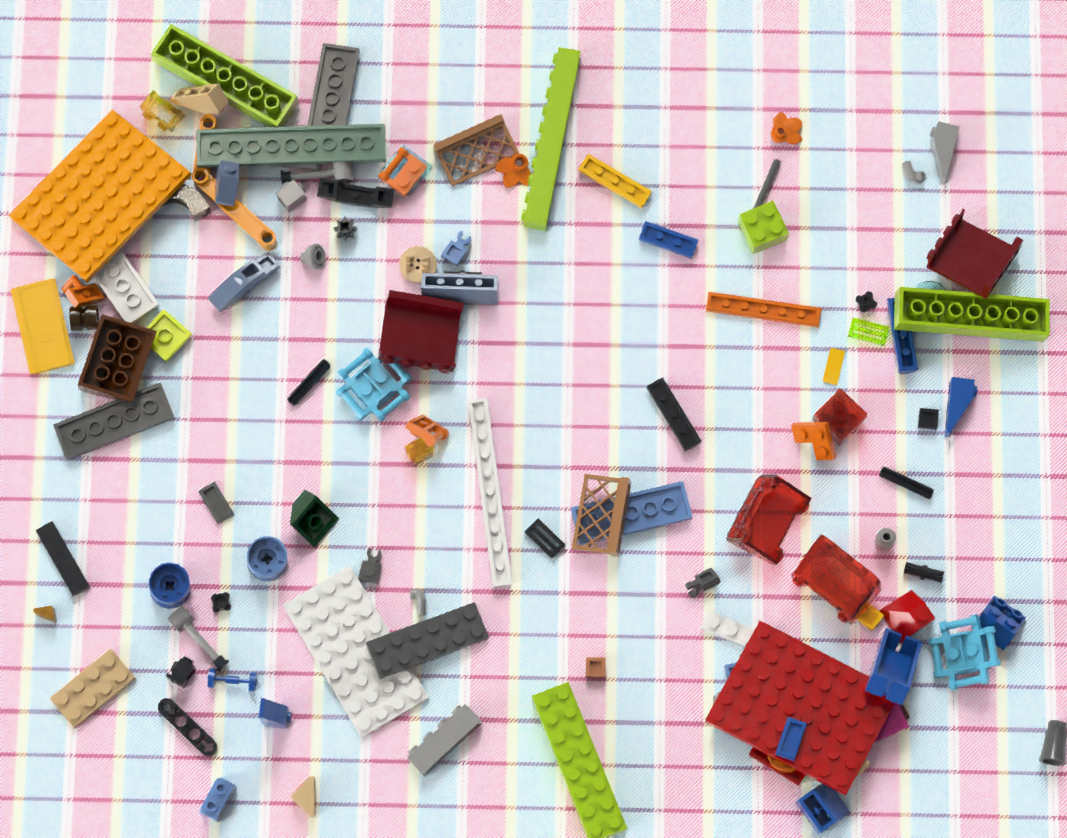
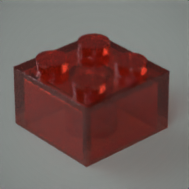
(842, 415)

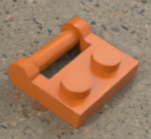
(408, 174)
(423, 426)

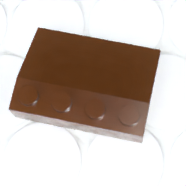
(116, 359)

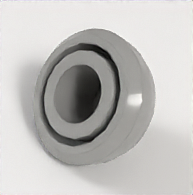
(313, 256)

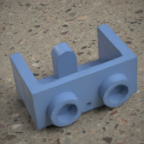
(217, 798)

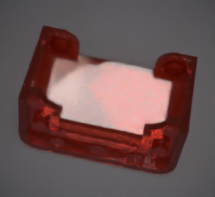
(767, 517)
(837, 579)

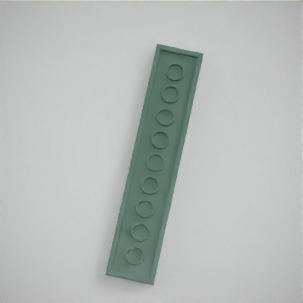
(291, 145)

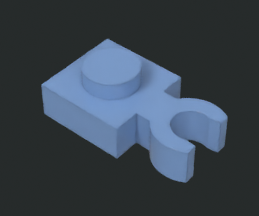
(455, 250)

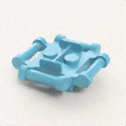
(373, 386)
(965, 652)

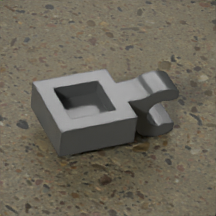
(704, 580)

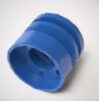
(170, 575)

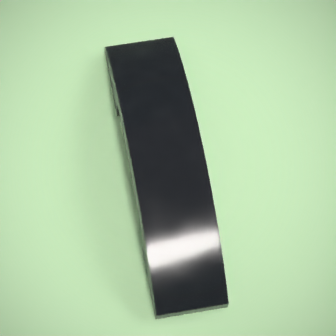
(355, 195)

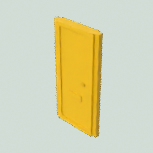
(42, 326)

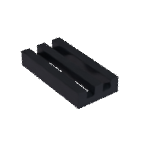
(544, 538)

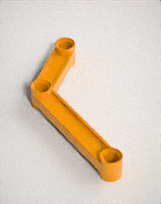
(238, 212)

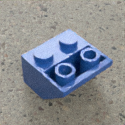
(1004, 618)
(822, 808)

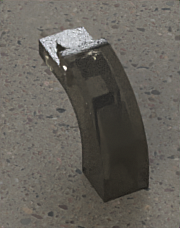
(191, 200)

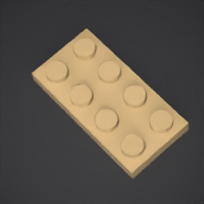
(92, 688)

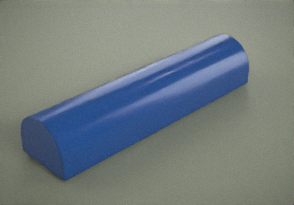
(903, 345)

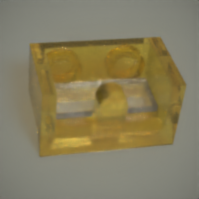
(161, 111)

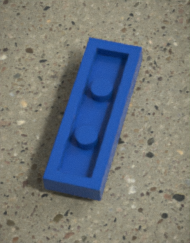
(668, 239)

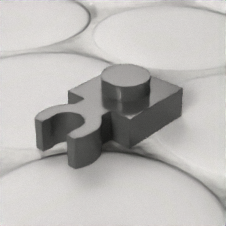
(370, 569)

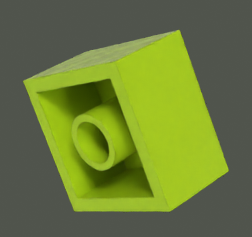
(763, 227)

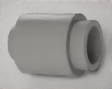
(885, 544)

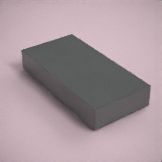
(216, 502)

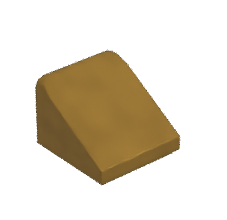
(46, 612)

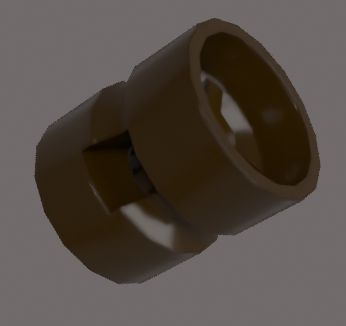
(83, 318)

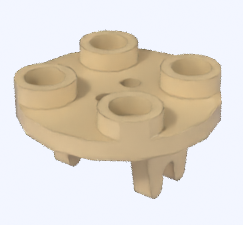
(408, 263)

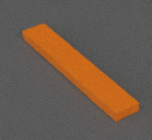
(763, 309)

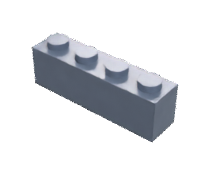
(461, 287)

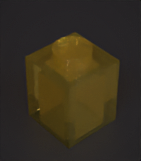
(418, 451)

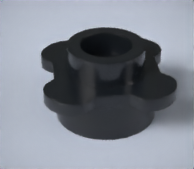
(864, 307)
(216, 598)

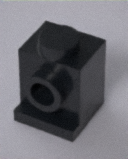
(181, 671)

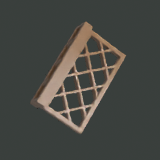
(466, 137)
(618, 514)

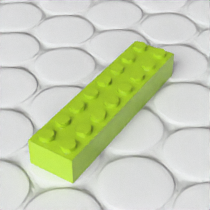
(242, 86)
(971, 314)
(579, 762)

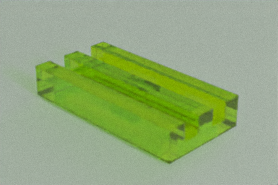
(871, 325)

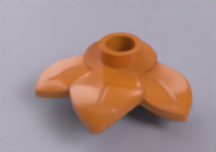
(788, 127)
(511, 172)

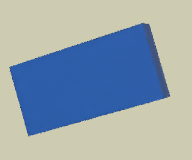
(791, 739)

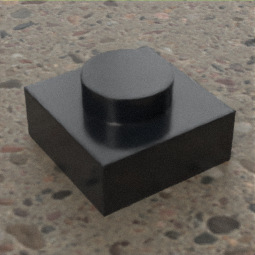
(928, 418)

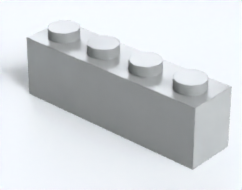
(444, 739)

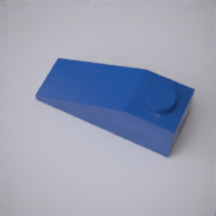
(959, 397)
(274, 714)

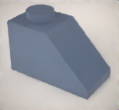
(226, 183)

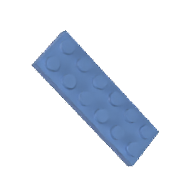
(645, 511)

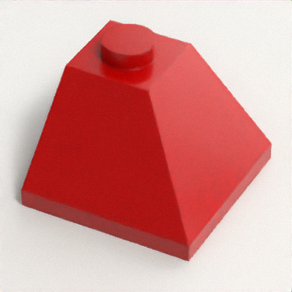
(907, 615)

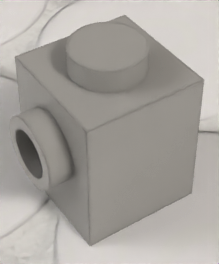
(291, 195)

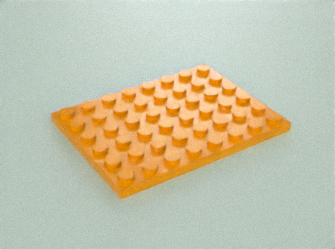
(100, 195)

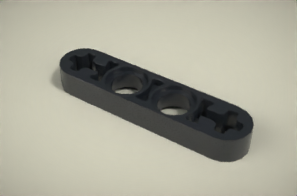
(189, 725)

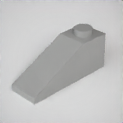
(943, 145)

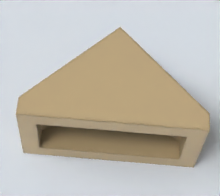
(305, 796)

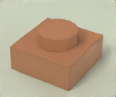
(595, 667)

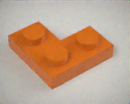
(819, 435)

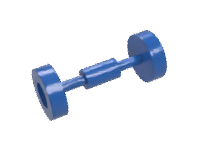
(232, 680)

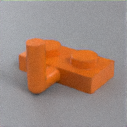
(82, 294)

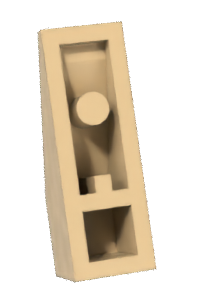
(203, 98)

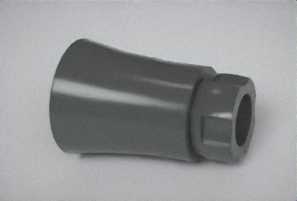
(1054, 744)

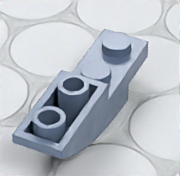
(242, 280)

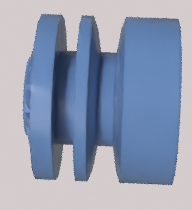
(267, 547)

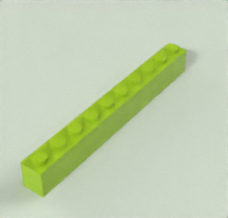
(551, 140)

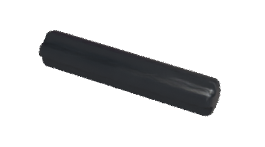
(308, 382)
(906, 482)

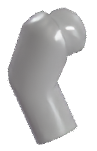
(914, 176)
(421, 601)

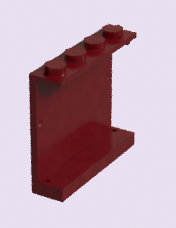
(971, 256)
(420, 331)

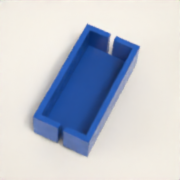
(893, 670)

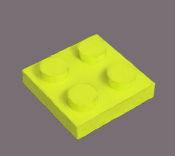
(169, 335)

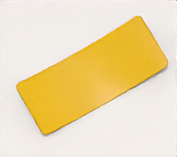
(833, 366)

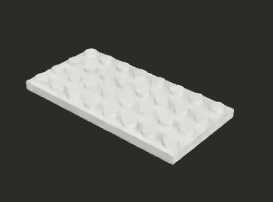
(335, 625)

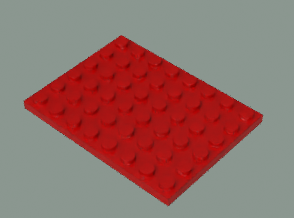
(791, 679)

